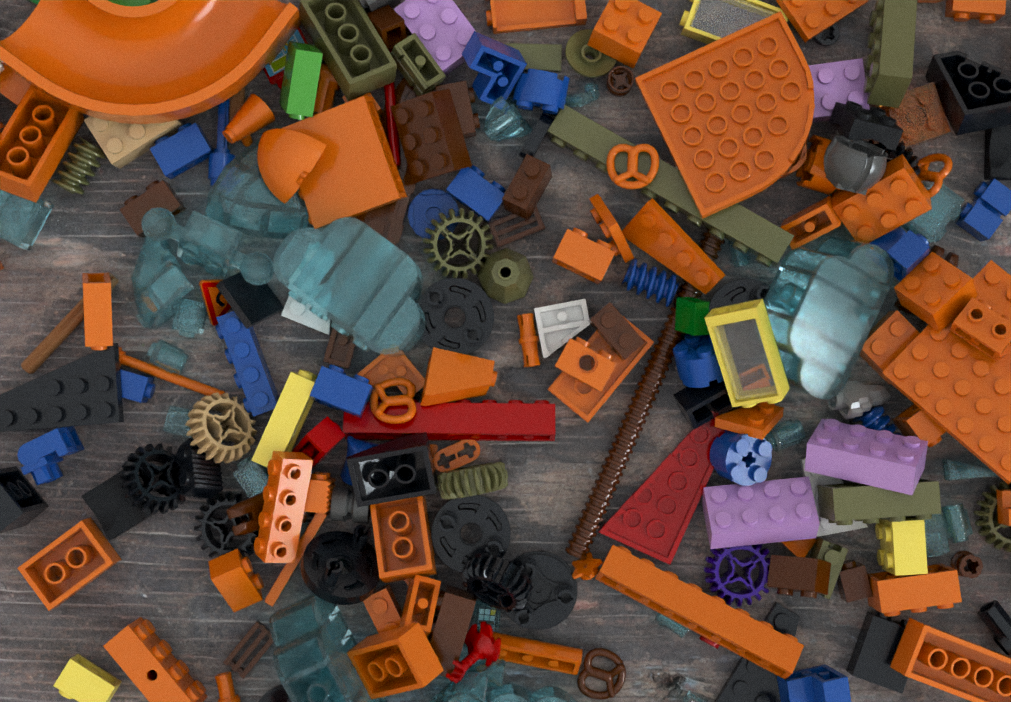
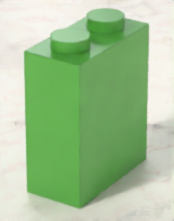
(300, 80)

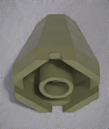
(509, 288)

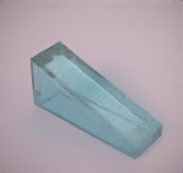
(959, 471)

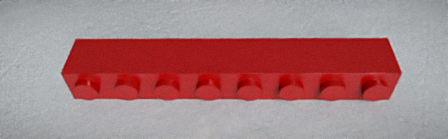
(460, 421)

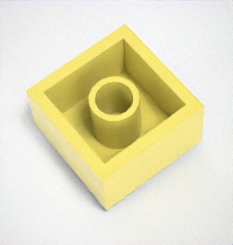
(902, 546)

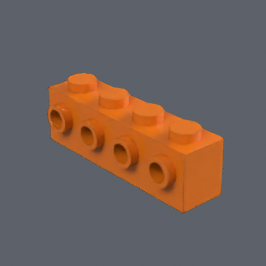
(283, 507)

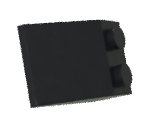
(393, 470)

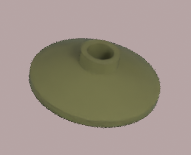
(577, 50)

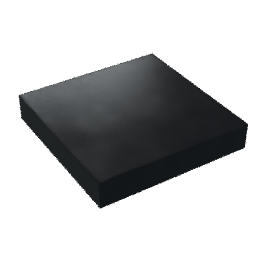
(249, 301)

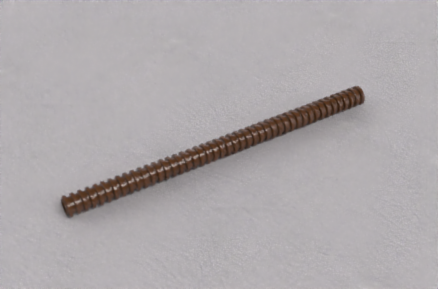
(634, 418)

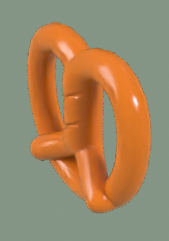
(632, 166)
(936, 177)
(396, 400)

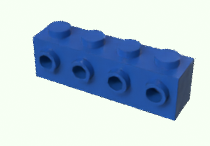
(250, 364)

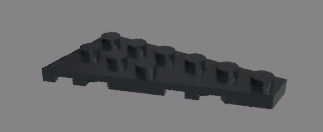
(71, 395)
(751, 682)

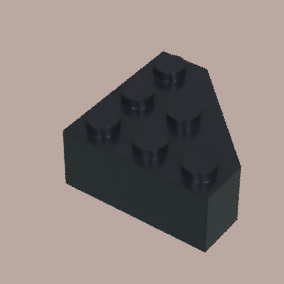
(970, 93)

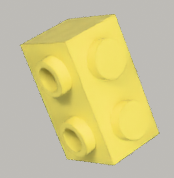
(86, 681)

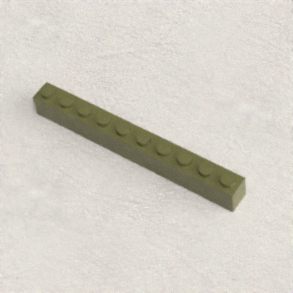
(735, 223)

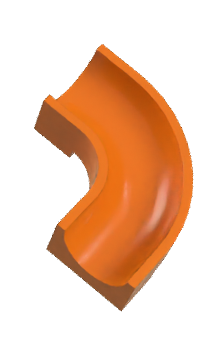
(150, 58)

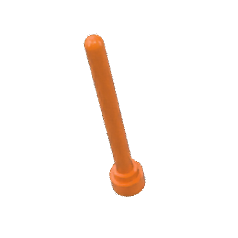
(165, 375)

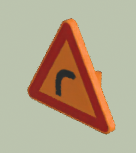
(214, 301)

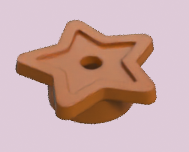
(586, 568)

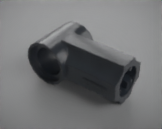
(999, 624)

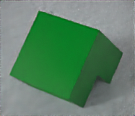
(691, 316)

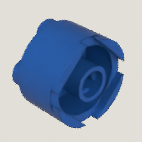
(541, 90)
(697, 361)
(741, 458)

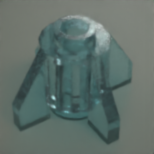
(505, 121)

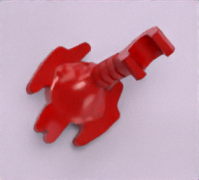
(480, 646)

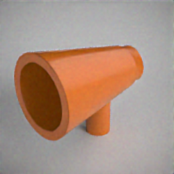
(249, 118)

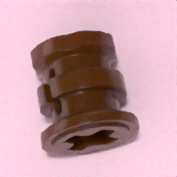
(958, 562)

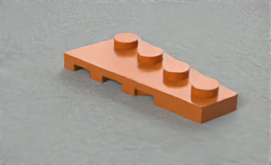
(671, 246)

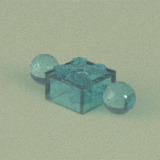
(208, 245)

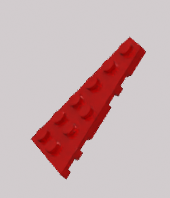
(663, 505)

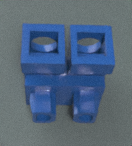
(43, 453)

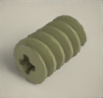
(79, 167)

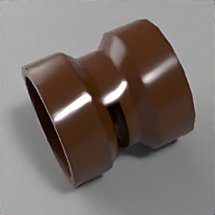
(622, 77)

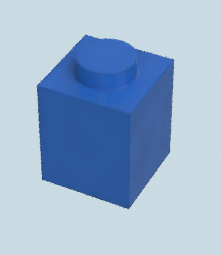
(136, 386)

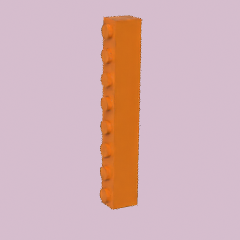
(700, 612)

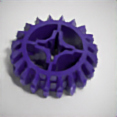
(730, 577)

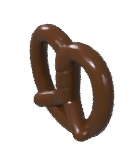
(589, 670)

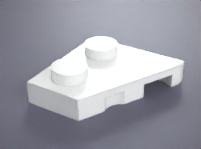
(560, 323)

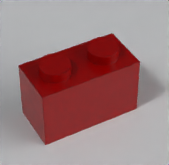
(320, 440)

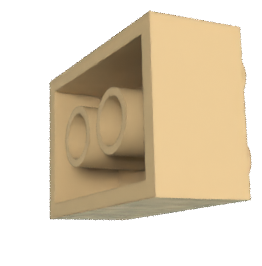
(128, 141)

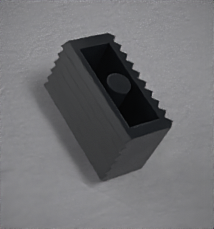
(198, 475)

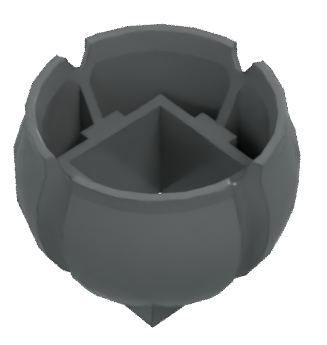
(854, 164)

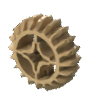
(209, 433)

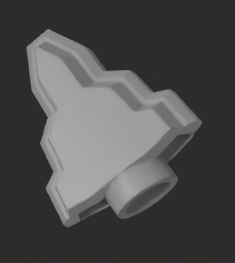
(858, 398)

